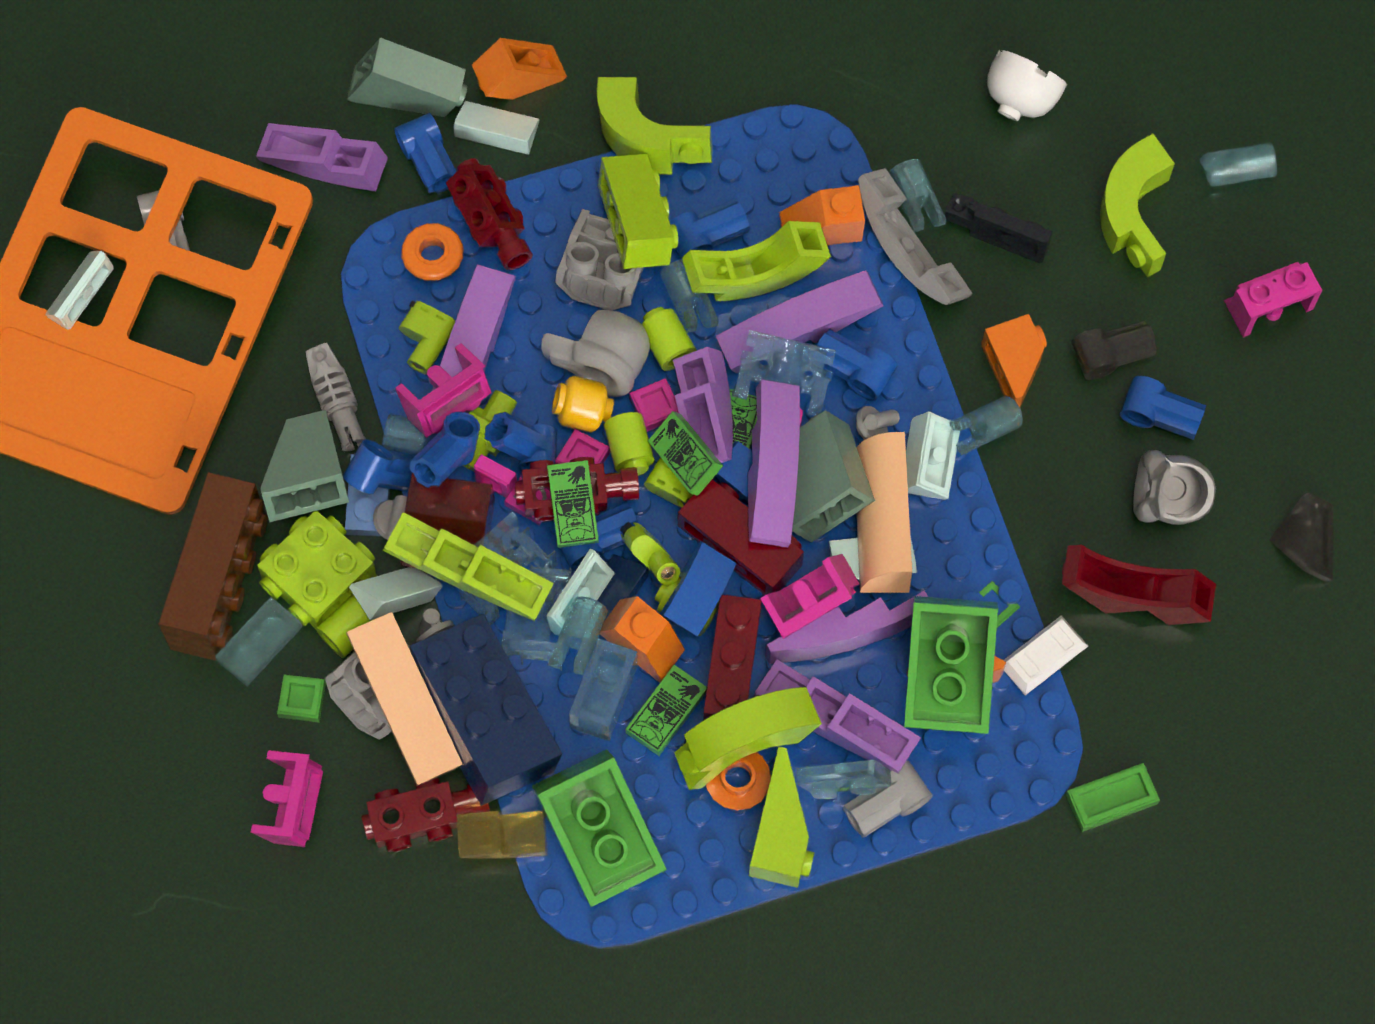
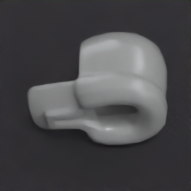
(608, 351)
(1172, 489)

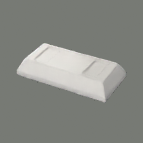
(1043, 655)

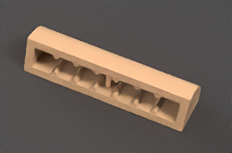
(885, 523)
(404, 698)

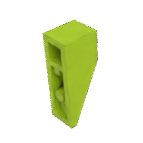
(782, 836)

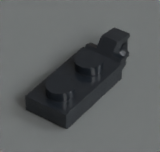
(999, 228)

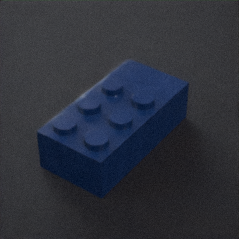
(485, 710)

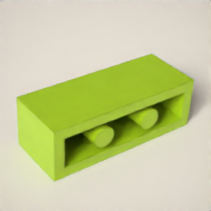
(637, 211)

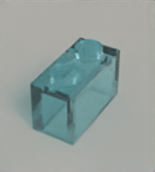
(603, 689)

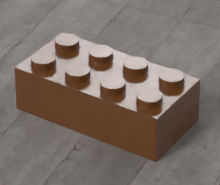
(213, 567)

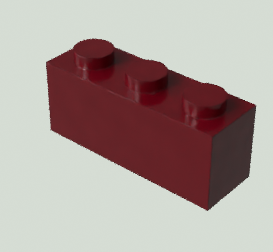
(723, 524)
(732, 653)

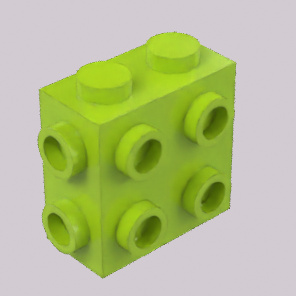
(314, 568)

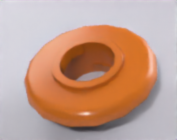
(432, 235)
(746, 796)

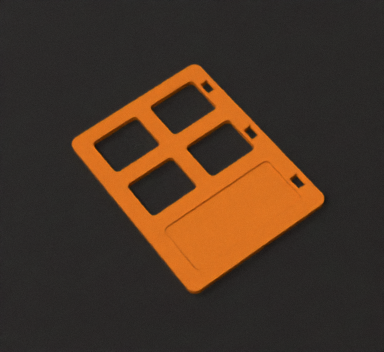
(88, 394)

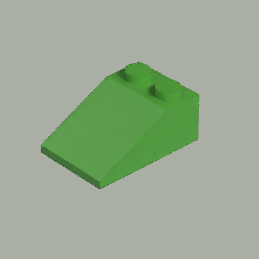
(951, 664)
(599, 827)

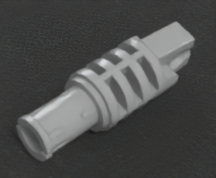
(335, 394)

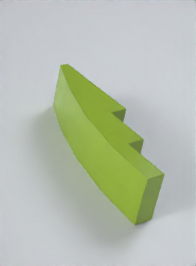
(468, 567)

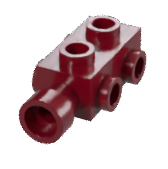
(489, 212)
(604, 486)
(413, 818)

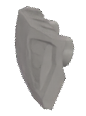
(593, 268)
(355, 697)

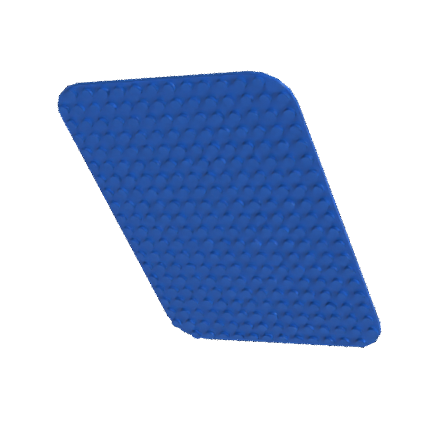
(958, 542)

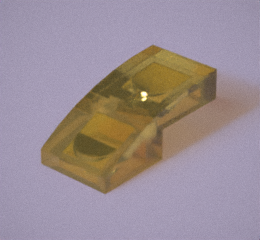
(501, 836)

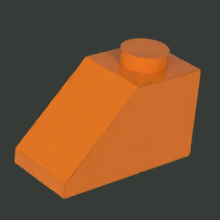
(517, 68)
(837, 211)
(1014, 354)
(645, 631)

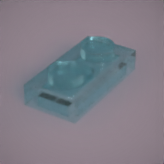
(258, 641)
(856, 777)

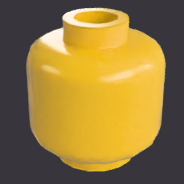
(582, 404)

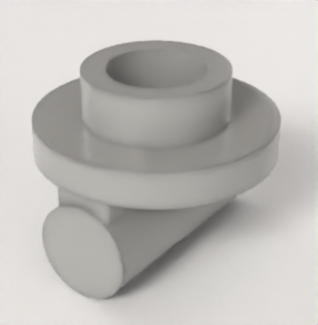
(872, 422)
(387, 515)
(431, 624)

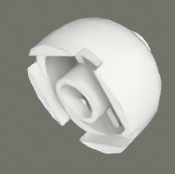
(1022, 86)

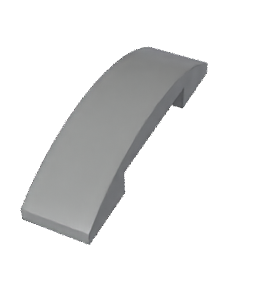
(881, 202)

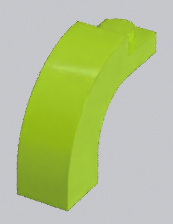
(632, 133)
(1134, 175)
(761, 268)
(743, 729)

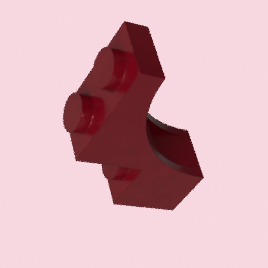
(1119, 587)

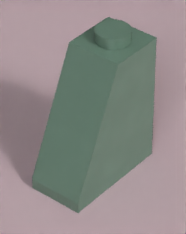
(406, 80)
(303, 469)
(828, 477)

